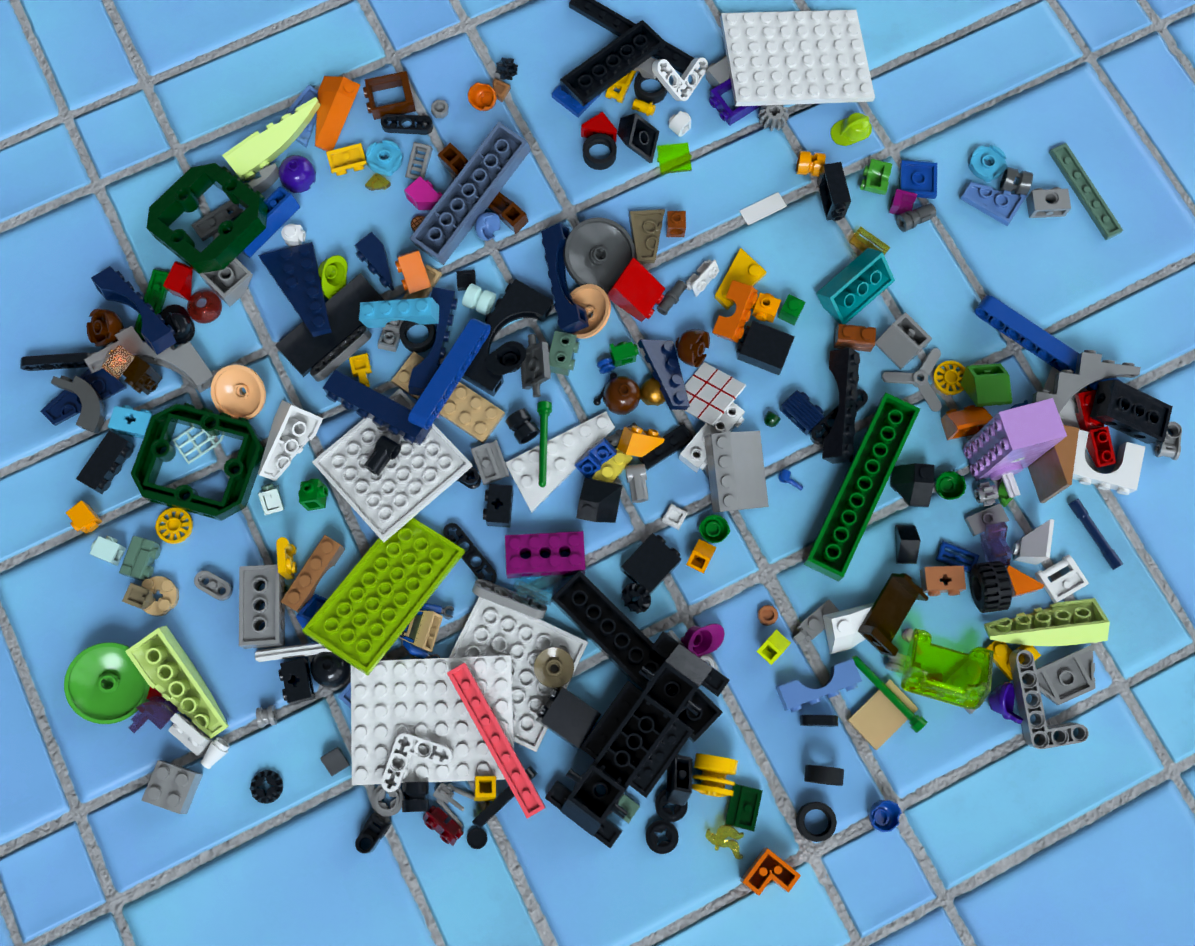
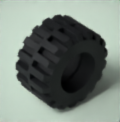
(990, 586)

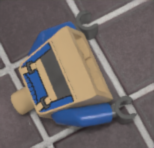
(423, 630)

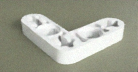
(680, 83)
(412, 749)

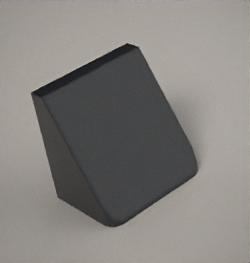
(335, 761)

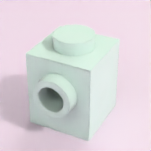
(107, 550)

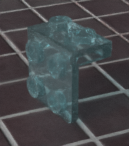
(538, 587)

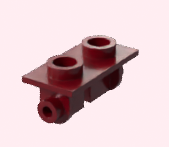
(435, 821)

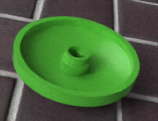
(104, 684)

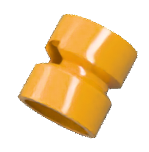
(810, 163)

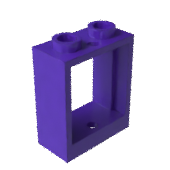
(724, 110)

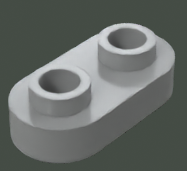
(214, 586)

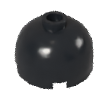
(329, 669)

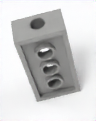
(249, 601)

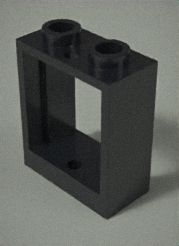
(834, 191)

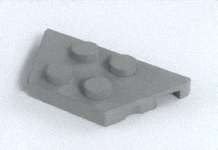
(1067, 676)

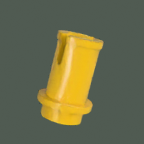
(644, 107)

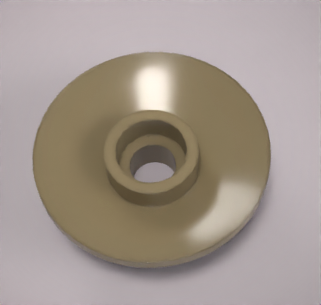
(556, 657)

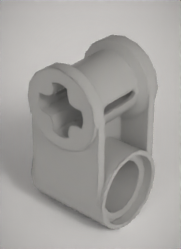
(1172, 445)

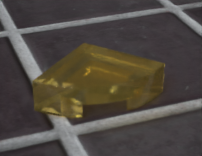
(377, 182)

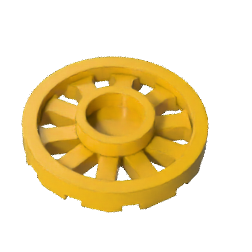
(949, 377)
(174, 525)

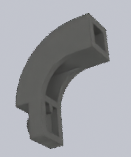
(92, 410)

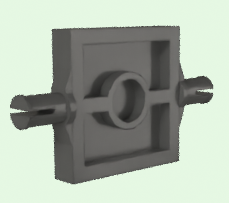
(536, 366)

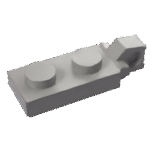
(814, 623)

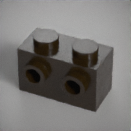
(141, 376)

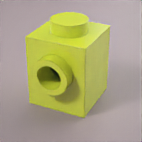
(773, 647)

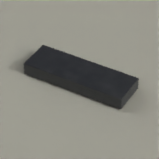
(673, 442)

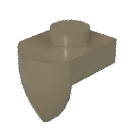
(138, 596)

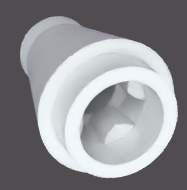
(215, 751)

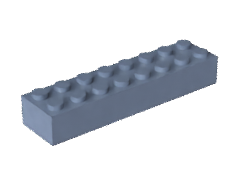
(470, 193)

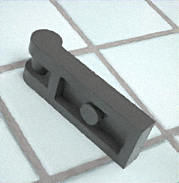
(209, 224)

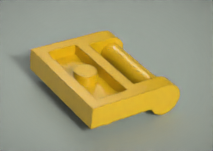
(285, 560)

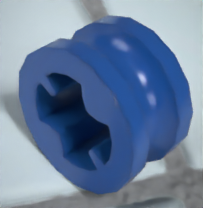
(605, 365)

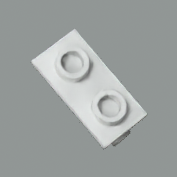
(707, 271)

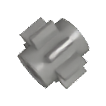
(986, 494)

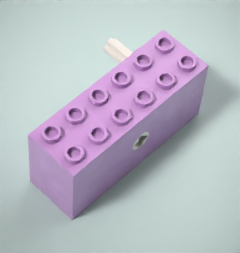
(1014, 442)

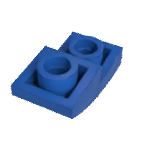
(595, 457)

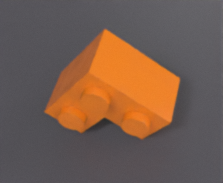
(413, 271)
(767, 868)

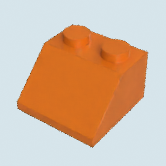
(964, 422)

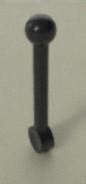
(597, 401)

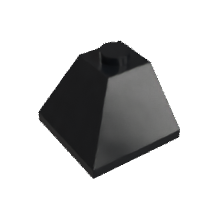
(638, 136)
(599, 501)

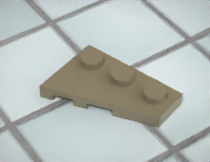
(645, 233)

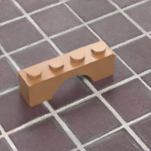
(321, 560)

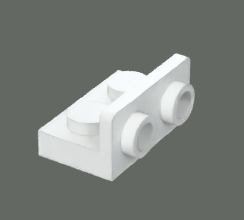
(189, 734)

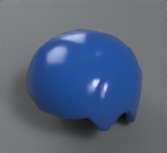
(884, 815)

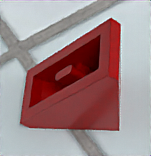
(599, 124)
(179, 280)

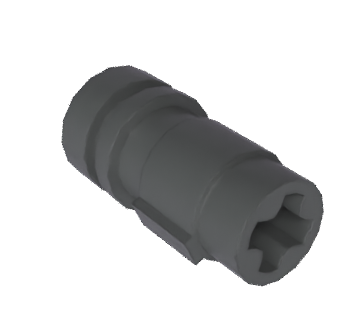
(919, 215)

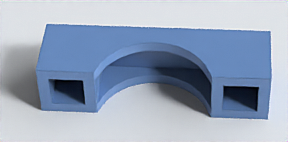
(842, 676)

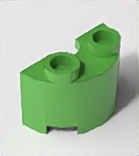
(877, 177)

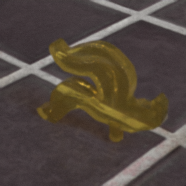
(719, 839)

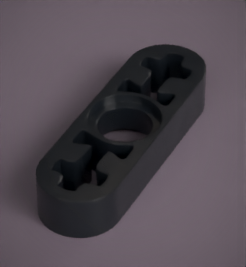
(410, 130)

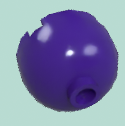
(297, 173)

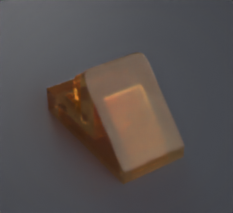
(117, 361)

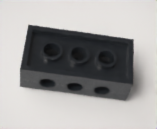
(1152, 416)

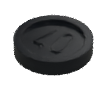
(477, 838)

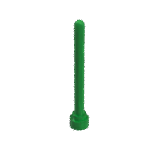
(544, 409)
(917, 722)

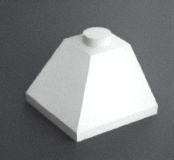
(1036, 545)

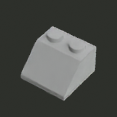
(229, 283)

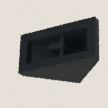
(906, 544)

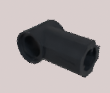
(384, 451)

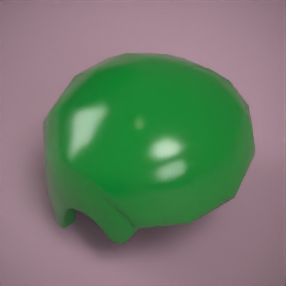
(950, 485)

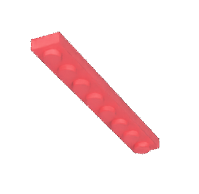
(496, 740)

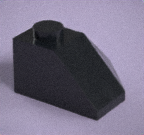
(913, 483)

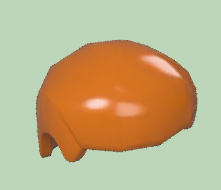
(482, 96)

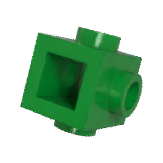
(313, 494)

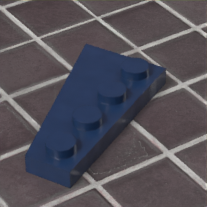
(667, 371)
(69, 404)

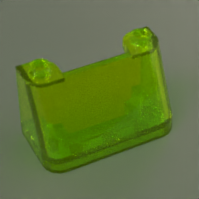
(947, 673)

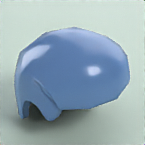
(486, 225)

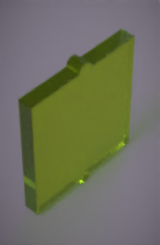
(674, 158)

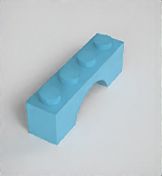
(417, 310)

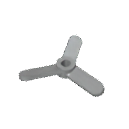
(923, 372)

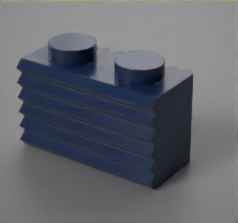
(802, 412)

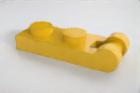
(623, 84)

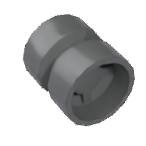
(1022, 183)

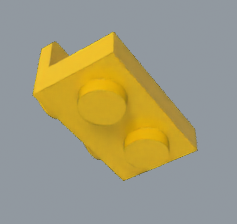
(346, 158)

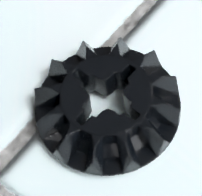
(633, 590)
(272, 793)
(666, 813)
(671, 834)

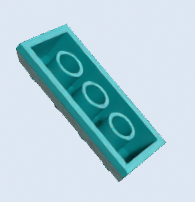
(856, 285)

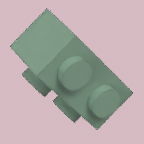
(562, 352)

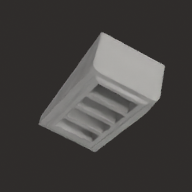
(423, 148)

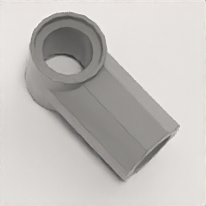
(637, 478)

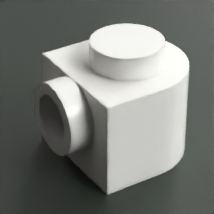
(680, 123)
(293, 235)

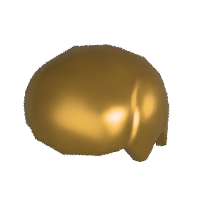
(651, 392)

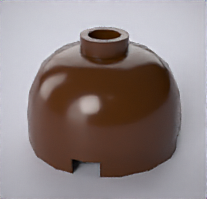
(103, 327)
(692, 346)
(621, 395)

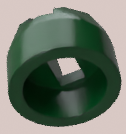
(771, 419)

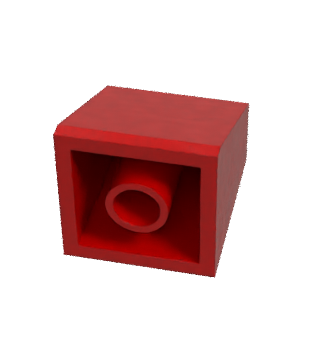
(636, 291)

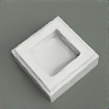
(674, 517)

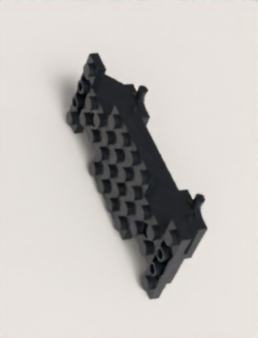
(636, 739)

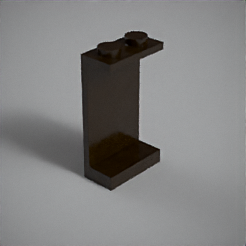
(890, 611)

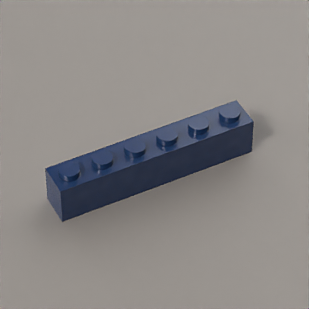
(374, 406)

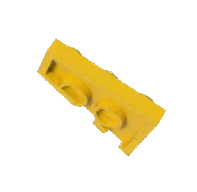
(742, 270)

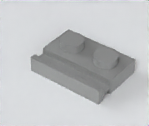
(490, 462)

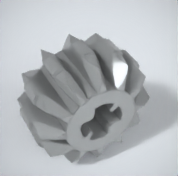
(773, 116)

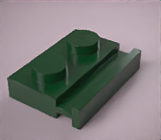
(743, 807)

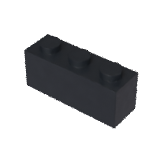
(105, 462)

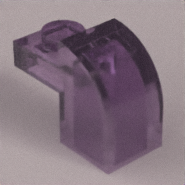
(994, 543)
(155, 709)

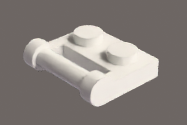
(1065, 584)

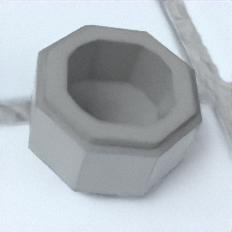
(439, 109)

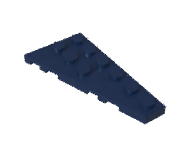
(298, 278)

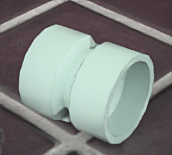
(480, 299)

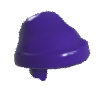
(1002, 701)

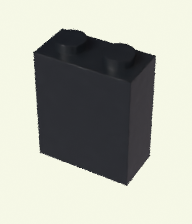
(765, 347)
(651, 563)
(567, 716)

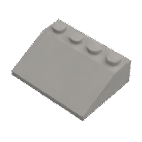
(736, 471)

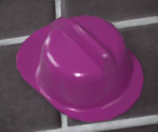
(703, 639)

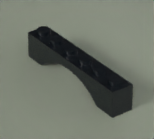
(839, 442)

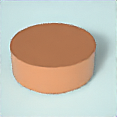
(767, 615)

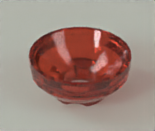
(207, 313)

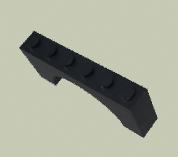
(517, 303)

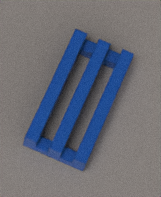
(943, 545)

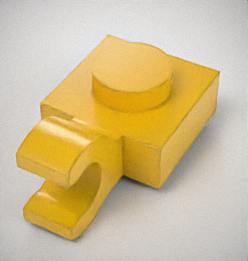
(361, 367)

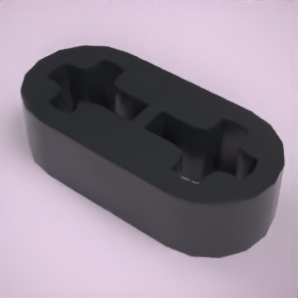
(819, 720)

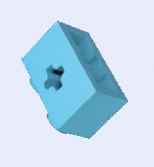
(129, 421)

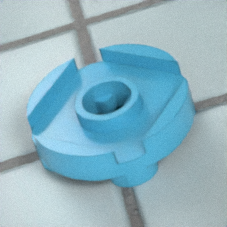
(385, 166)
(984, 171)

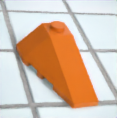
(336, 99)

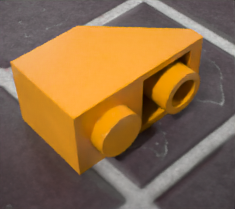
(639, 442)

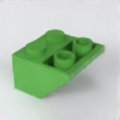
(987, 384)

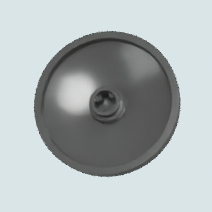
(597, 252)

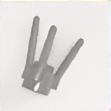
(445, 795)

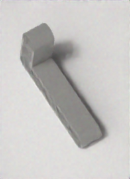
(1036, 707)

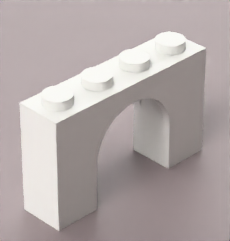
(1124, 475)

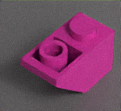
(422, 194)

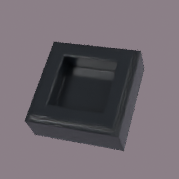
(465, 278)

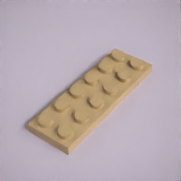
(462, 408)

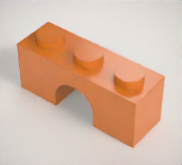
(732, 327)

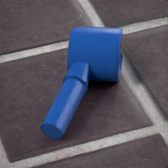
(784, 477)

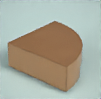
(501, 89)

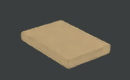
(880, 717)

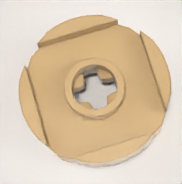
(169, 591)

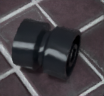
(521, 424)
(415, 796)

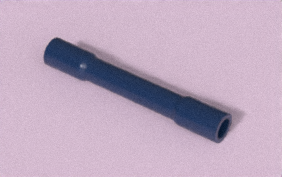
(1108, 553)

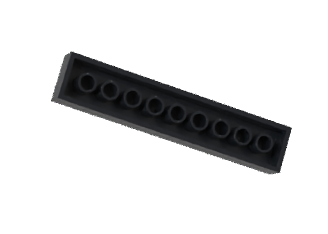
(624, 643)

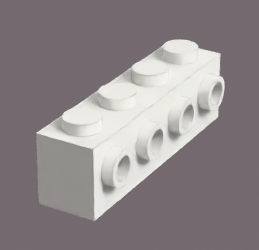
(695, 452)

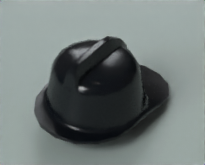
(180, 321)
(506, 358)

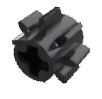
(506, 68)

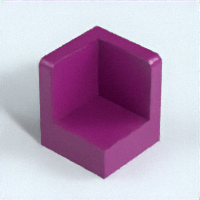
(902, 202)

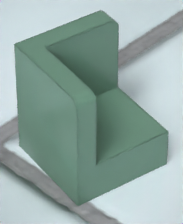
(630, 806)

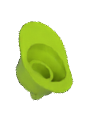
(851, 129)
(333, 275)

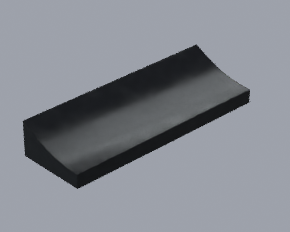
(612, 63)
(343, 311)

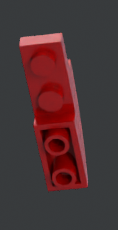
(1099, 440)

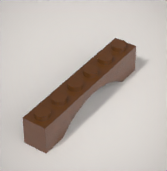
(507, 210)

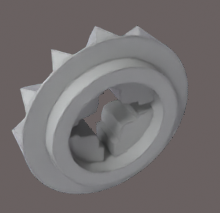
(382, 808)

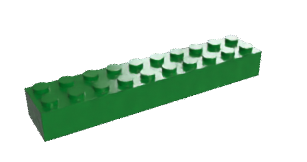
(862, 487)

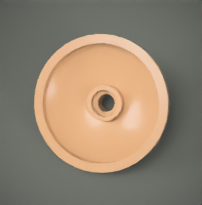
(595, 302)
(228, 393)

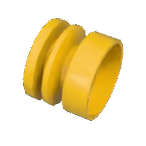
(714, 775)

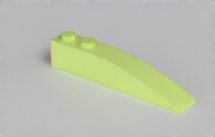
(263, 148)
(1059, 625)
(176, 678)

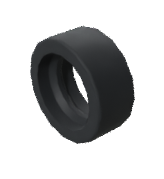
(645, 96)
(599, 164)
(419, 347)
(824, 775)
(830, 816)

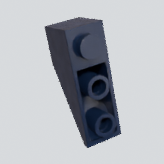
(374, 254)

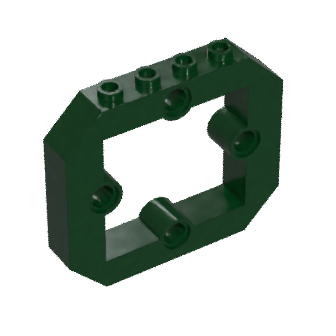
(233, 234)
(159, 435)

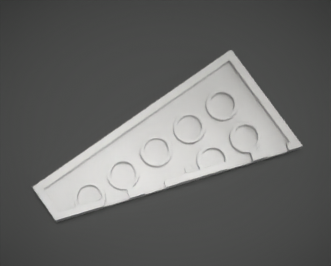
(562, 454)

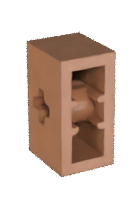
(952, 575)

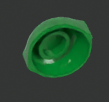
(714, 529)

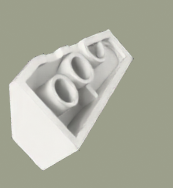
(287, 437)
(843, 628)

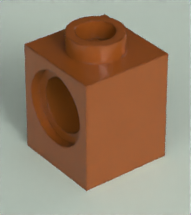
(676, 224)

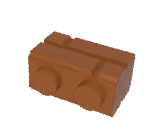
(855, 337)

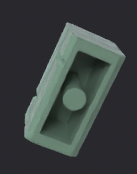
(140, 558)

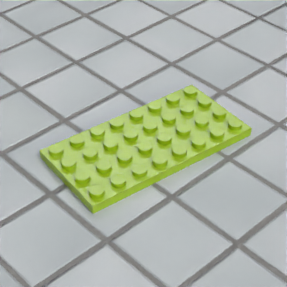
(383, 594)

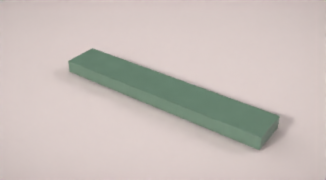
(1085, 191)

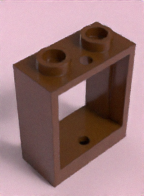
(387, 82)

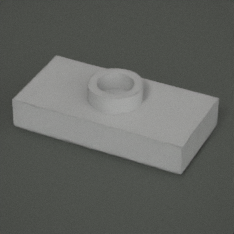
(986, 517)

